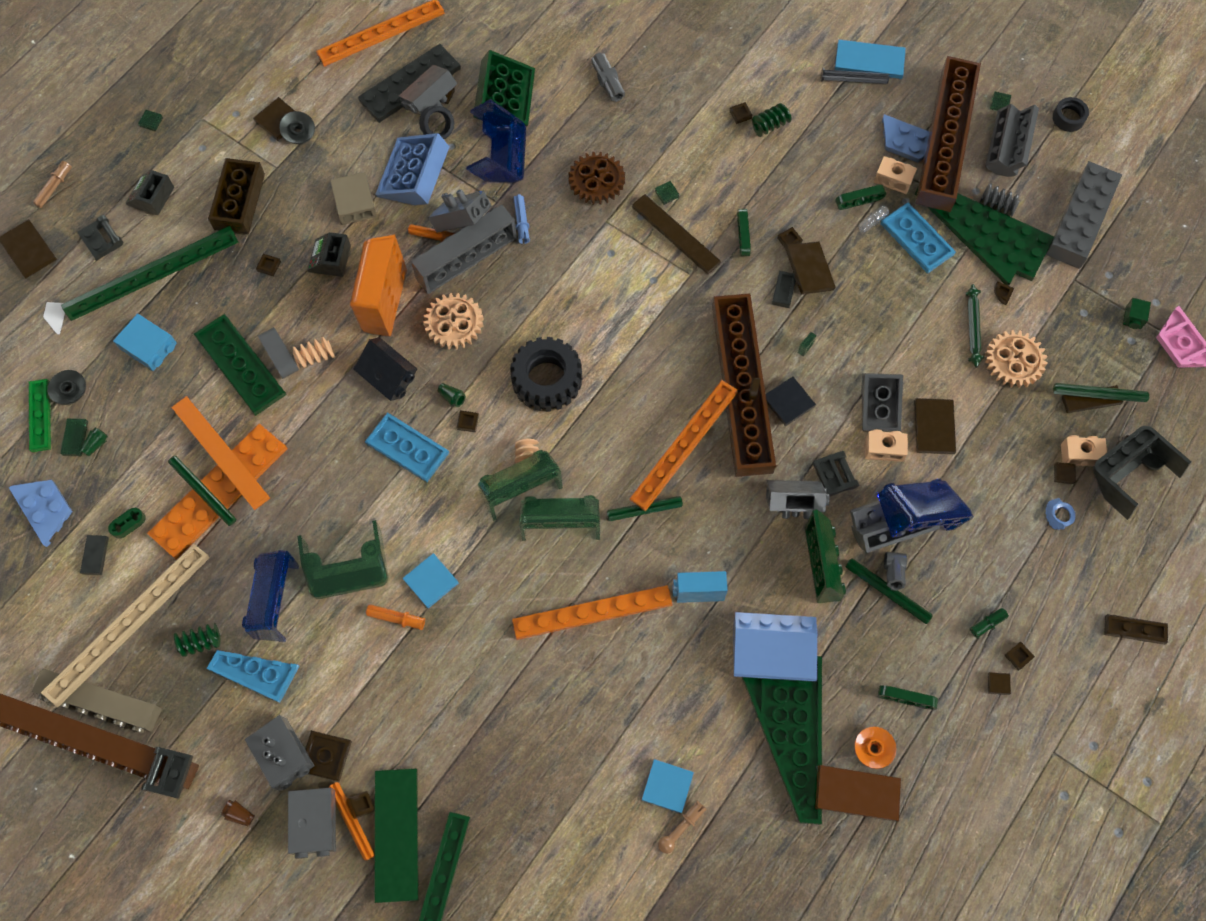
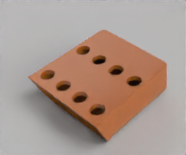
(378, 285)

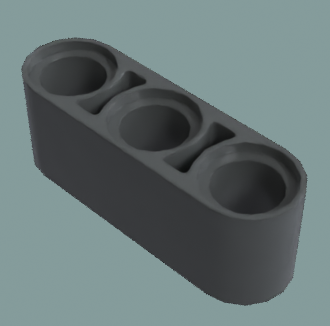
(278, 352)

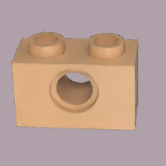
(886, 177)
(877, 451)
(1073, 453)

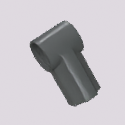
(896, 566)

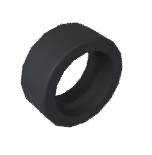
(449, 121)
(1067, 124)

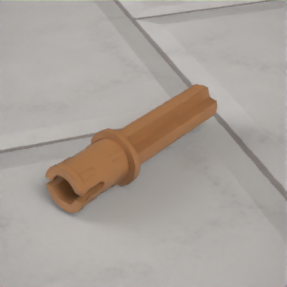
(56, 177)

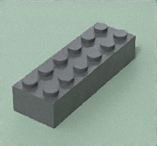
(1084, 215)
(464, 249)

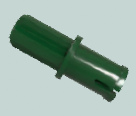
(989, 622)

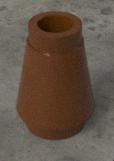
(237, 813)

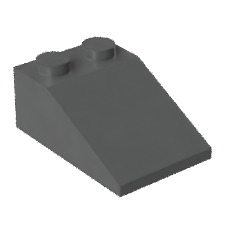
(881, 401)

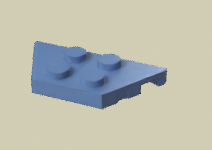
(904, 139)
(43, 507)

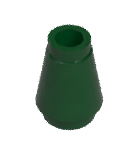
(452, 395)
(94, 440)

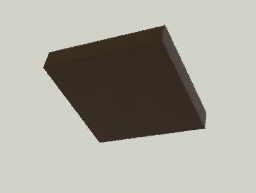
(271, 116)
(327, 755)

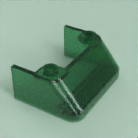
(518, 479)
(559, 514)
(346, 575)

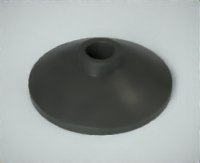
(297, 120)
(62, 382)

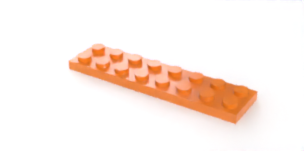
(193, 515)

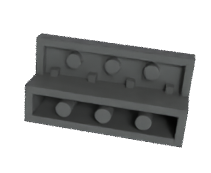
(1011, 140)
(872, 529)

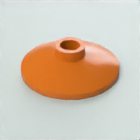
(885, 747)

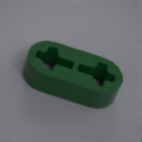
(126, 523)

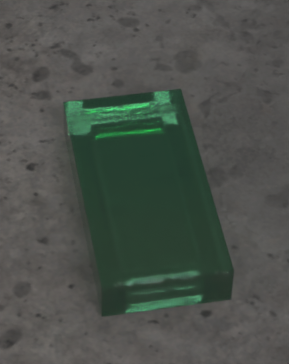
(74, 437)

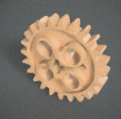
(454, 335)
(1015, 359)

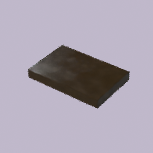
(27, 248)
(810, 267)
(935, 426)

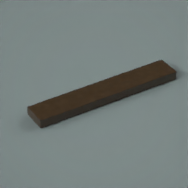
(676, 234)

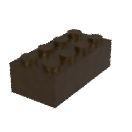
(236, 195)

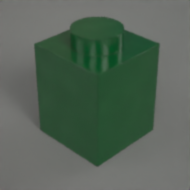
(1136, 313)

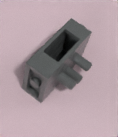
(428, 90)
(459, 211)
(796, 497)
(279, 753)
(311, 822)

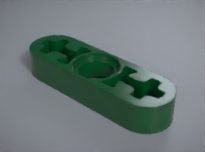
(860, 197)
(743, 232)
(908, 697)

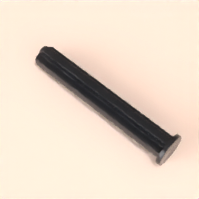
(853, 76)

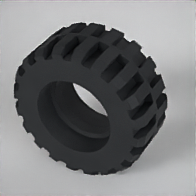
(542, 352)

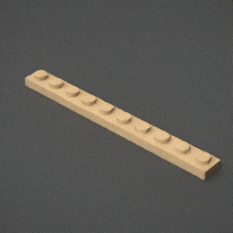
(124, 626)

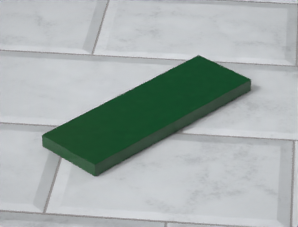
(240, 364)
(396, 836)

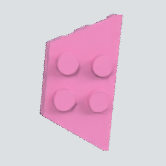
(1183, 341)

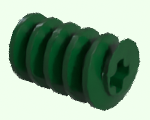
(771, 118)
(197, 641)

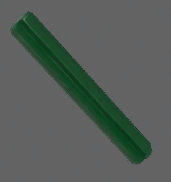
(634, 510)

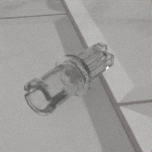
(873, 219)

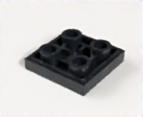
(789, 401)

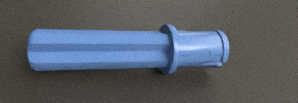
(521, 219)

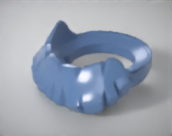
(1050, 514)

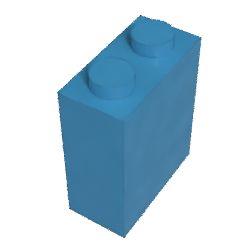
(145, 342)
(700, 587)

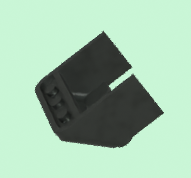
(1141, 447)

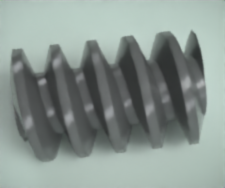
(1000, 199)

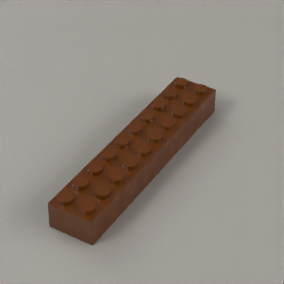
(948, 134)
(739, 365)
(82, 738)

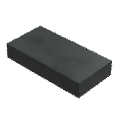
(784, 289)
(94, 555)

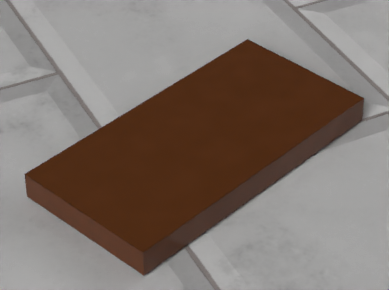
(858, 793)

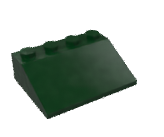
(506, 83)
(823, 558)

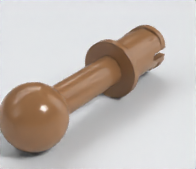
(667, 843)

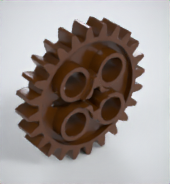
(596, 178)

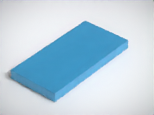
(870, 58)
(918, 237)
(407, 447)

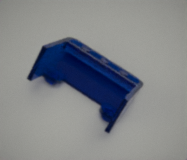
(507, 145)
(267, 595)

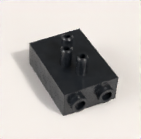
(385, 369)

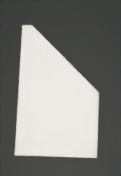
(54, 315)

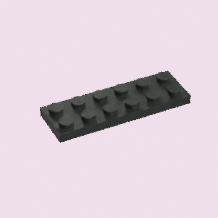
(384, 97)

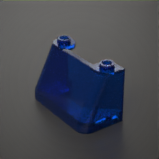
(922, 506)

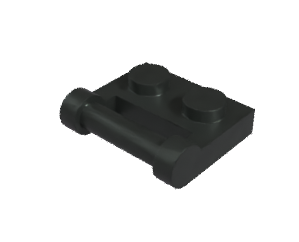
(95, 241)
(830, 476)
(173, 773)

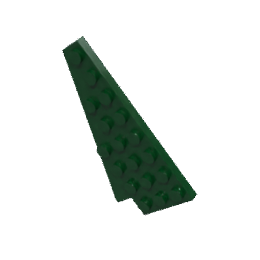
(996, 238)
(793, 729)

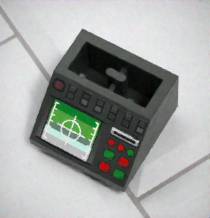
(151, 192)
(330, 254)

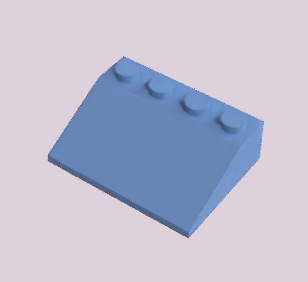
(413, 169)
(775, 646)

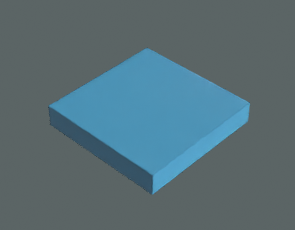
(430, 580)
(667, 786)

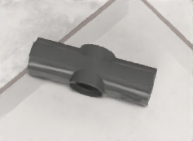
(607, 77)

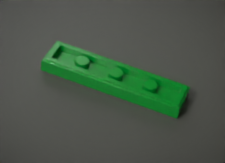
(39, 416)

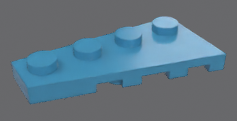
(255, 673)

